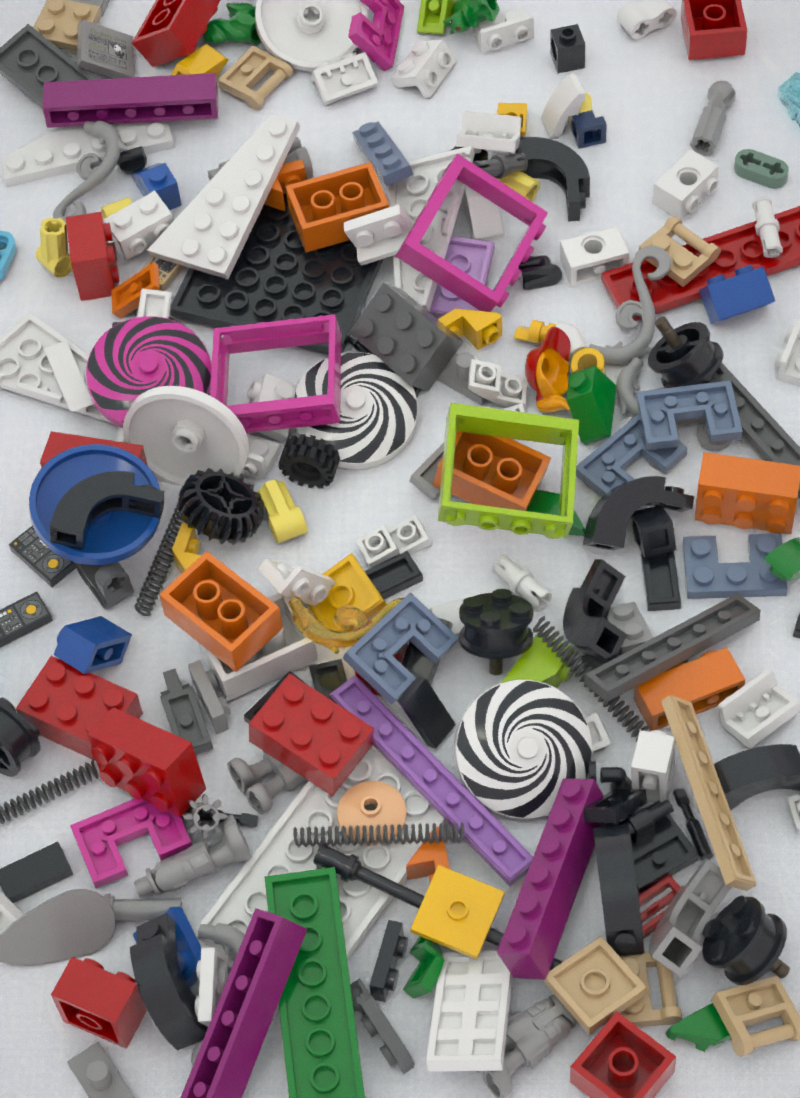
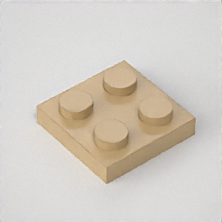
(60, 21)
(595, 985)

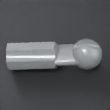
(711, 122)

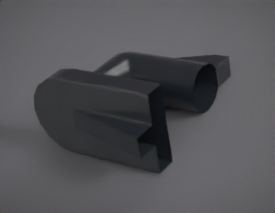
(539, 272)
(614, 775)

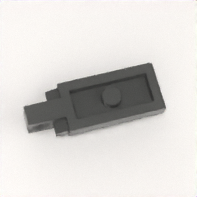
(184, 713)
(377, 1023)

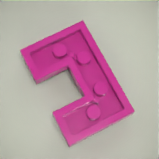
(381, 36)
(105, 831)

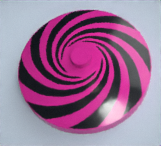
(141, 357)

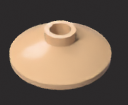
(389, 810)

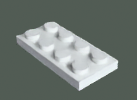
(470, 1014)

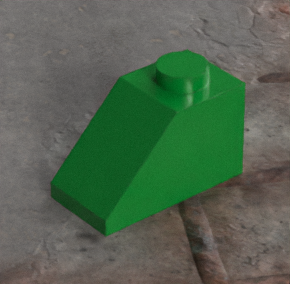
(592, 402)

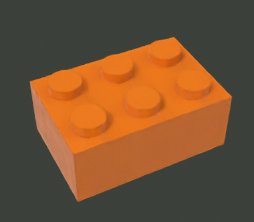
(327, 201)
(495, 471)
(747, 493)
(221, 611)

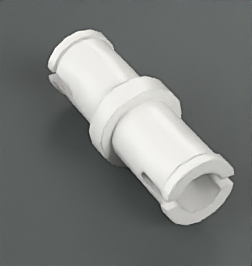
(767, 227)
(521, 582)

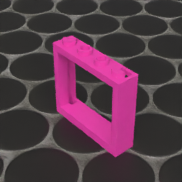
(449, 275)
(274, 335)

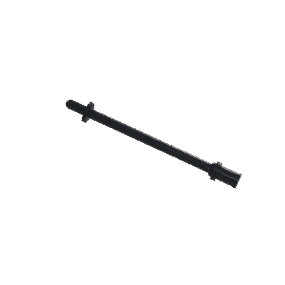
(351, 869)

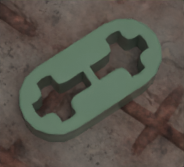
(761, 168)

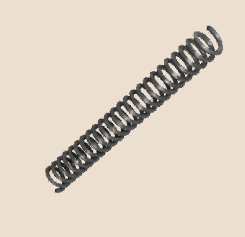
(151, 586)
(574, 663)
(63, 779)
(378, 836)

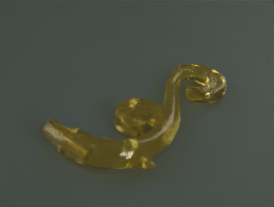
(343, 617)

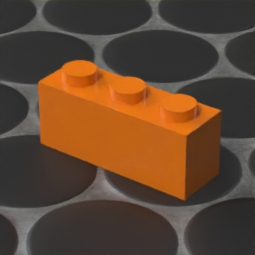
(700, 681)

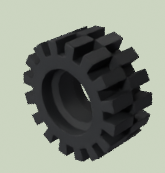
(309, 461)

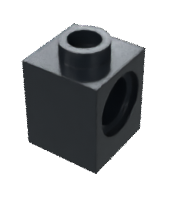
(567, 48)
(653, 531)

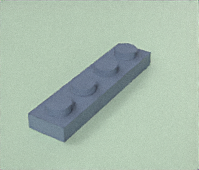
(382, 153)

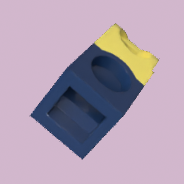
(585, 127)

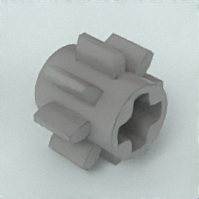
(194, 817)

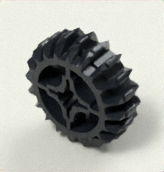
(220, 506)

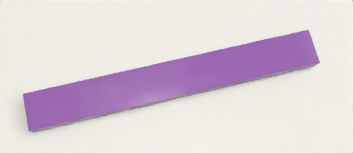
(436, 782)

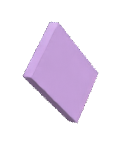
(471, 257)

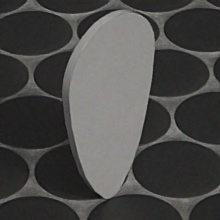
(59, 929)

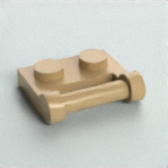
(249, 71)
(684, 264)
(755, 1004)
(641, 1011)

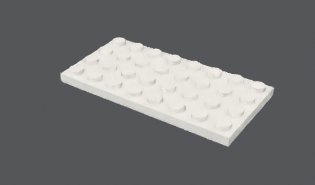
(280, 855)

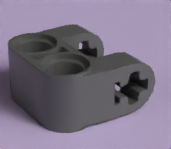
(107, 582)

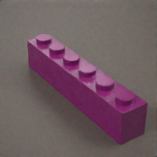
(131, 100)
(551, 883)
(245, 1007)

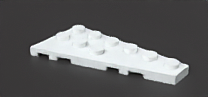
(64, 147)
(412, 196)

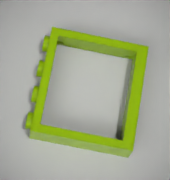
(514, 426)

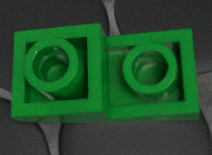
(785, 560)

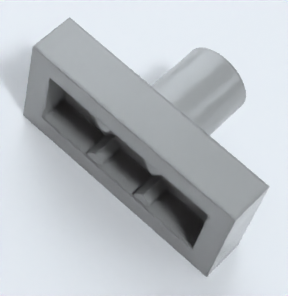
(457, 374)
(98, 1074)

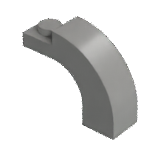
(680, 927)

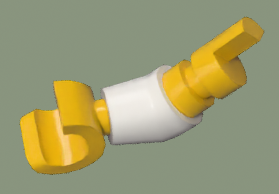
(580, 355)

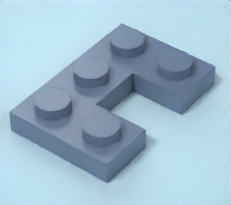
(664, 406)
(607, 463)
(712, 579)
(374, 653)

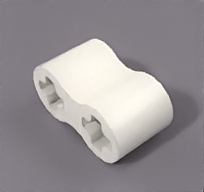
(644, 16)

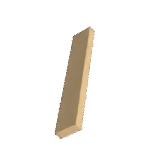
(709, 794)

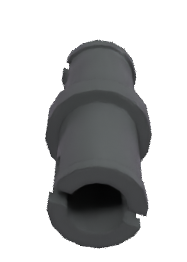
(502, 165)

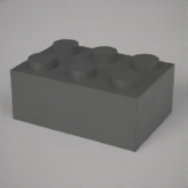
(406, 337)

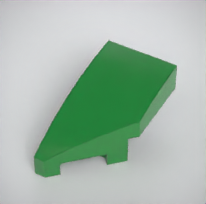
(548, 503)
(428, 969)
(701, 1028)

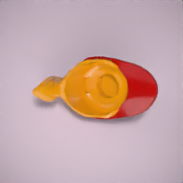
(548, 369)

